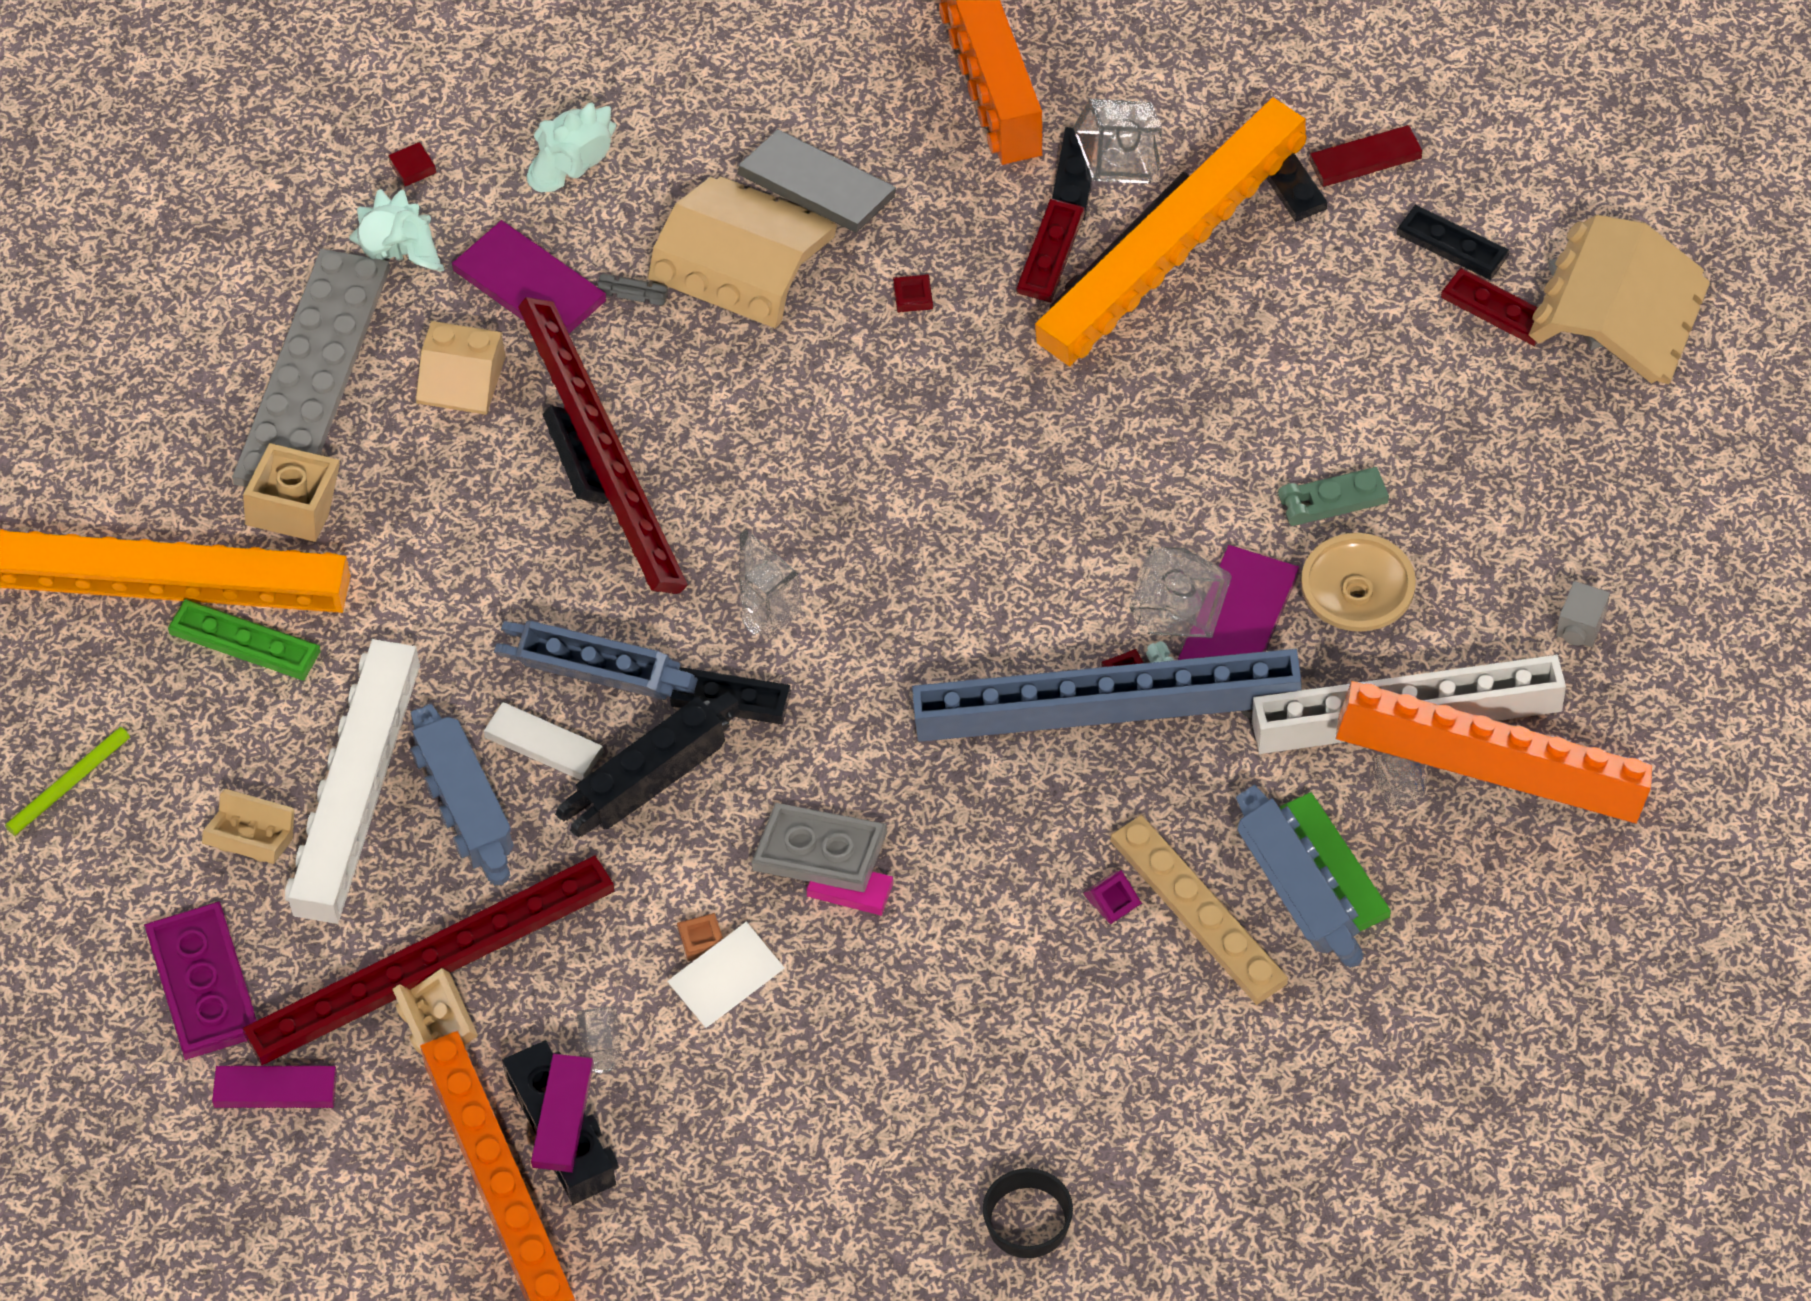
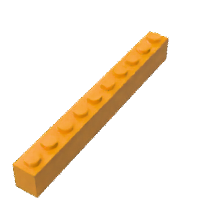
(1171, 232)
(173, 571)

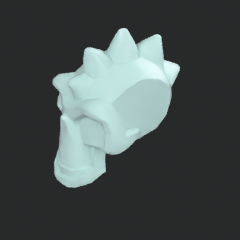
(570, 146)
(396, 230)

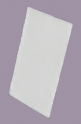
(726, 974)

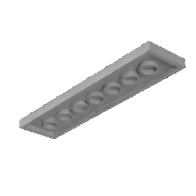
(315, 357)

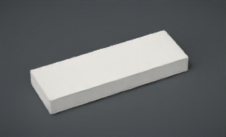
(543, 741)

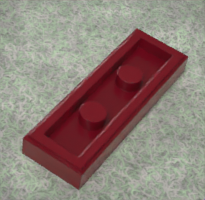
(1365, 156)
(1050, 250)
(1491, 304)

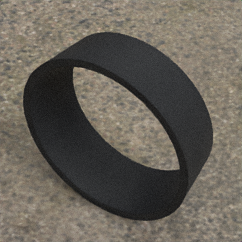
(1027, 1179)

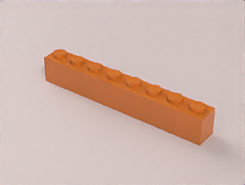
(1494, 751)
(494, 1170)

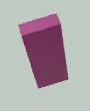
(274, 1087)
(562, 1113)

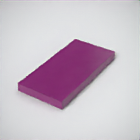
(514, 268)
(1250, 608)
(201, 979)

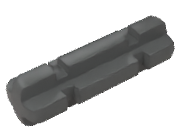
(633, 289)

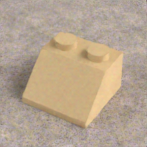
(459, 367)
(291, 492)

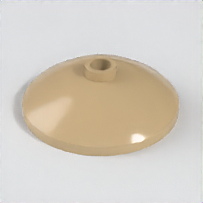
(1361, 566)

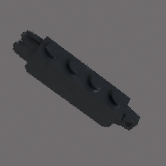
(649, 764)

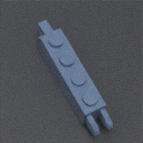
(596, 660)
(464, 792)
(1297, 878)

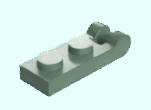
(1333, 496)

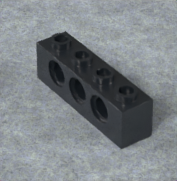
(591, 1172)

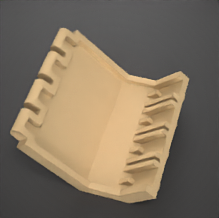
(737, 248)
(1625, 292)

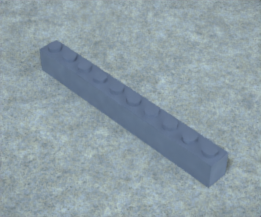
(1102, 695)

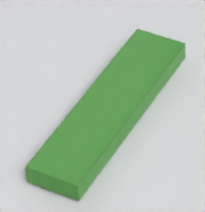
(244, 639)
(1340, 861)

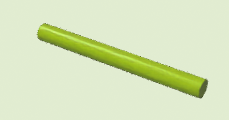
(67, 781)

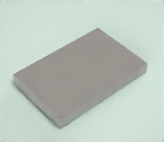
(819, 847)

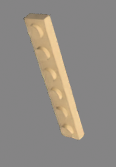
(1199, 910)

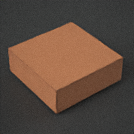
(699, 935)

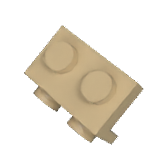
(250, 827)
(434, 1010)

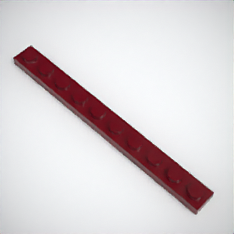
(603, 446)
(446, 949)

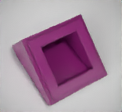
(1113, 896)

